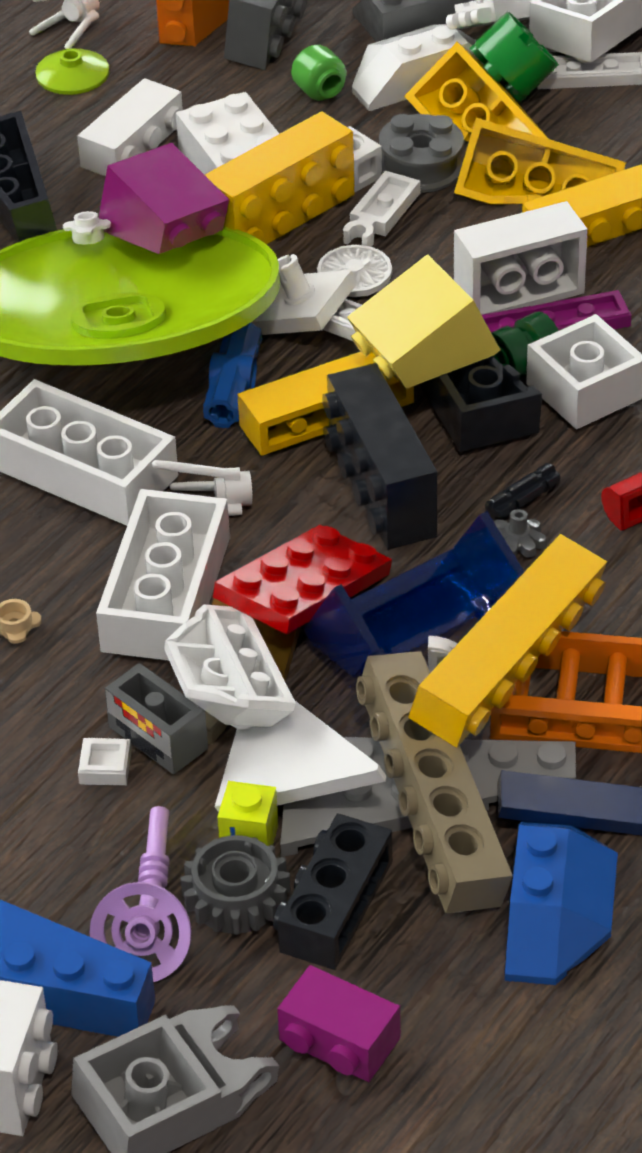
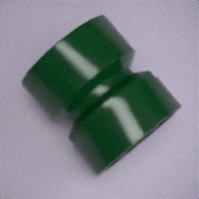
(515, 340)

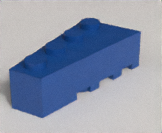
(82, 978)

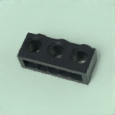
(334, 891)

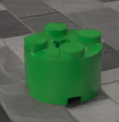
(514, 56)

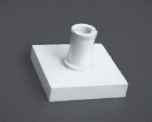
(303, 299)

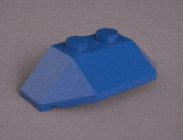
(557, 901)

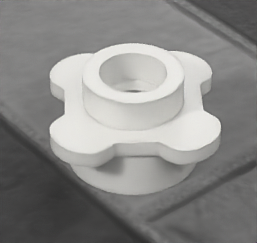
(87, 228)

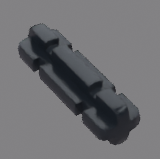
(522, 491)

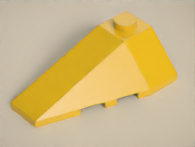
(466, 91)
(520, 167)

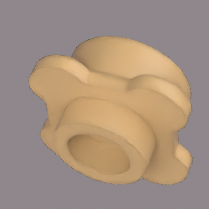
(17, 620)

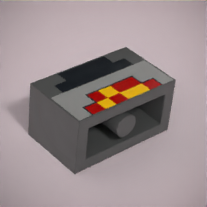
(156, 718)

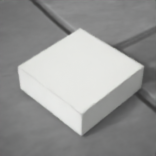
(104, 761)

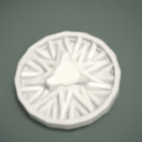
(368, 265)

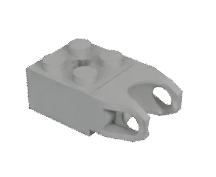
(168, 1082)

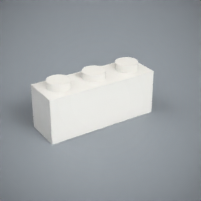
(130, 126)

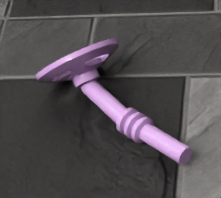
(154, 905)

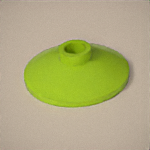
(72, 71)

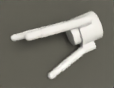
(74, 11)
(229, 484)

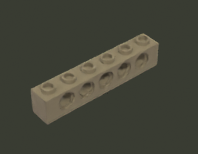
(434, 789)

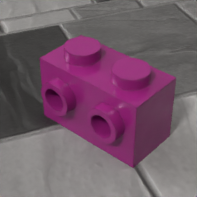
(339, 1023)

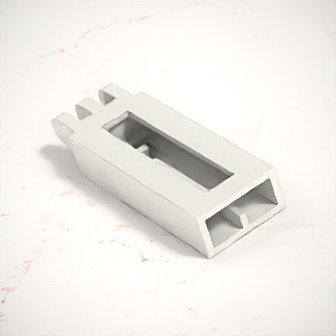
(486, 12)

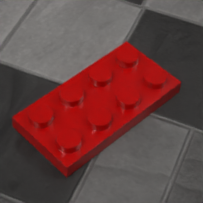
(296, 578)

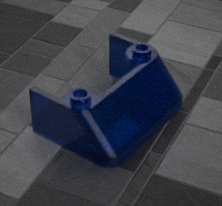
(418, 602)

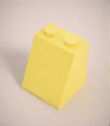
(422, 326)

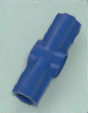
(232, 373)

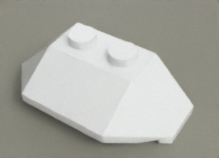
(400, 62)
(229, 668)

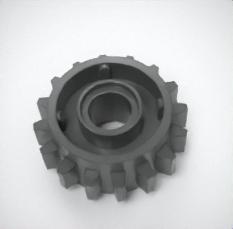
(235, 884)

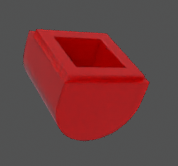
(624, 502)

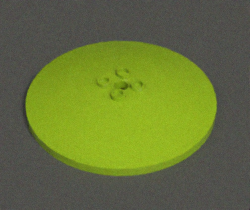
(125, 301)

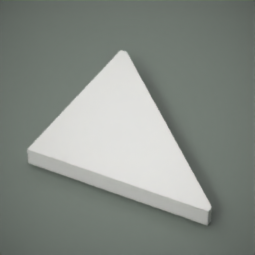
(299, 759)

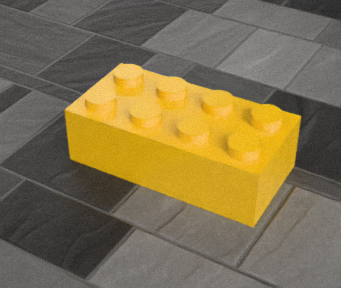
(288, 178)

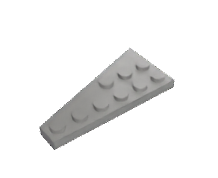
(380, 801)

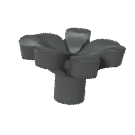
(522, 534)

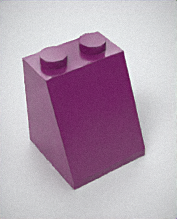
(161, 200)

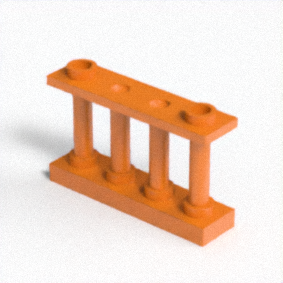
(565, 719)

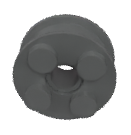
(423, 149)

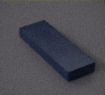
(570, 802)

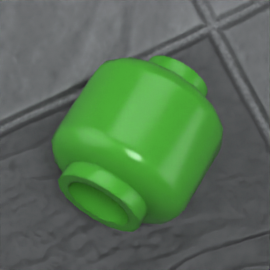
(318, 72)

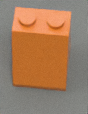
(189, 20)

